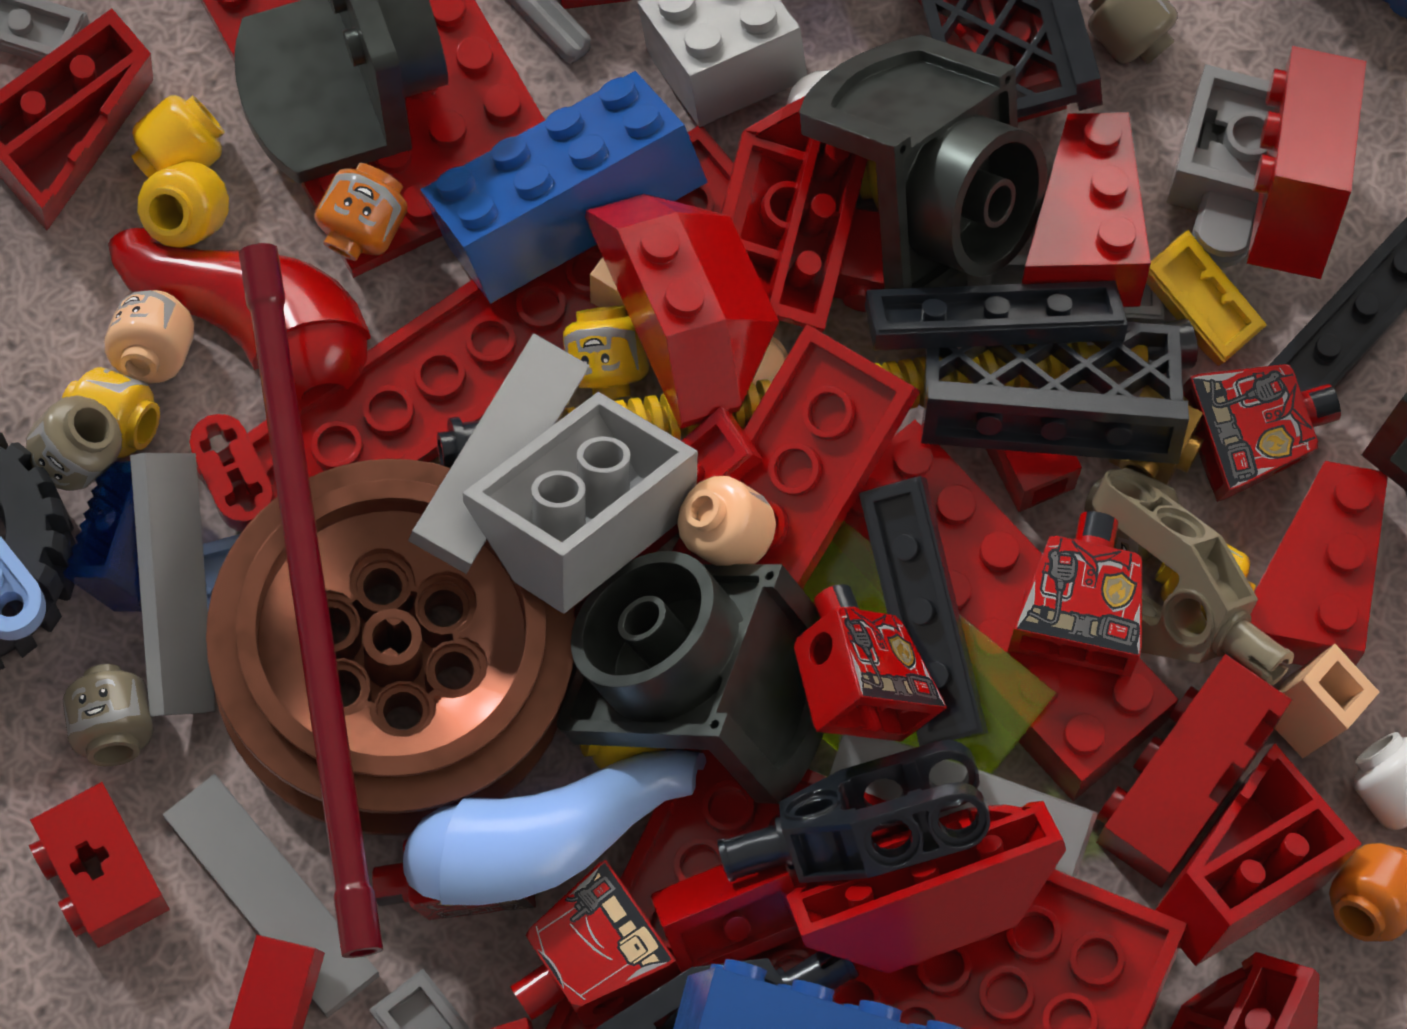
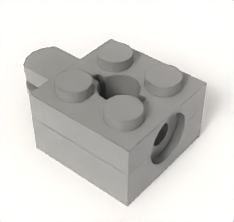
(1221, 162)

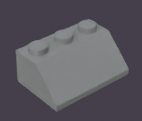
(582, 499)

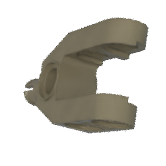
(1206, 578)

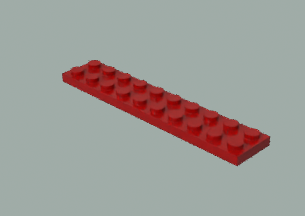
(450, 359)

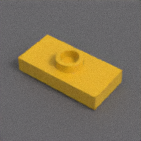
(1201, 292)

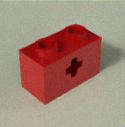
(78, 832)

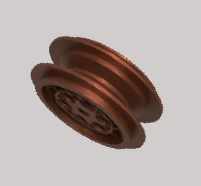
(469, 737)

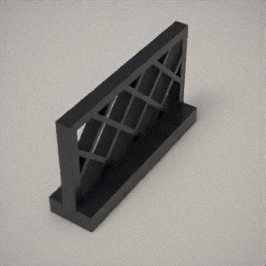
(1066, 37)
(1052, 416)

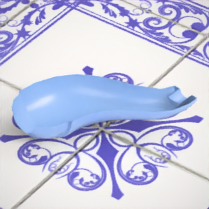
(535, 842)

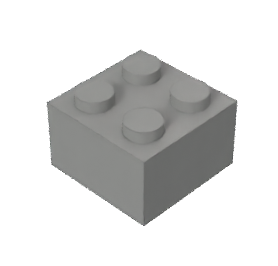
(723, 51)

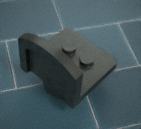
(333, 79)
(948, 155)
(697, 663)

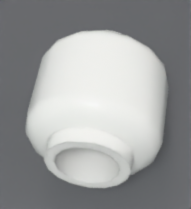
(1383, 780)

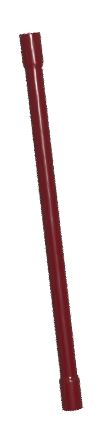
(353, 894)

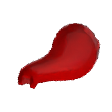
(321, 317)

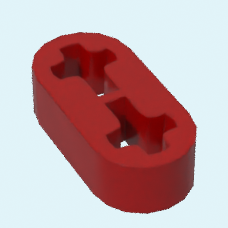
(220, 478)

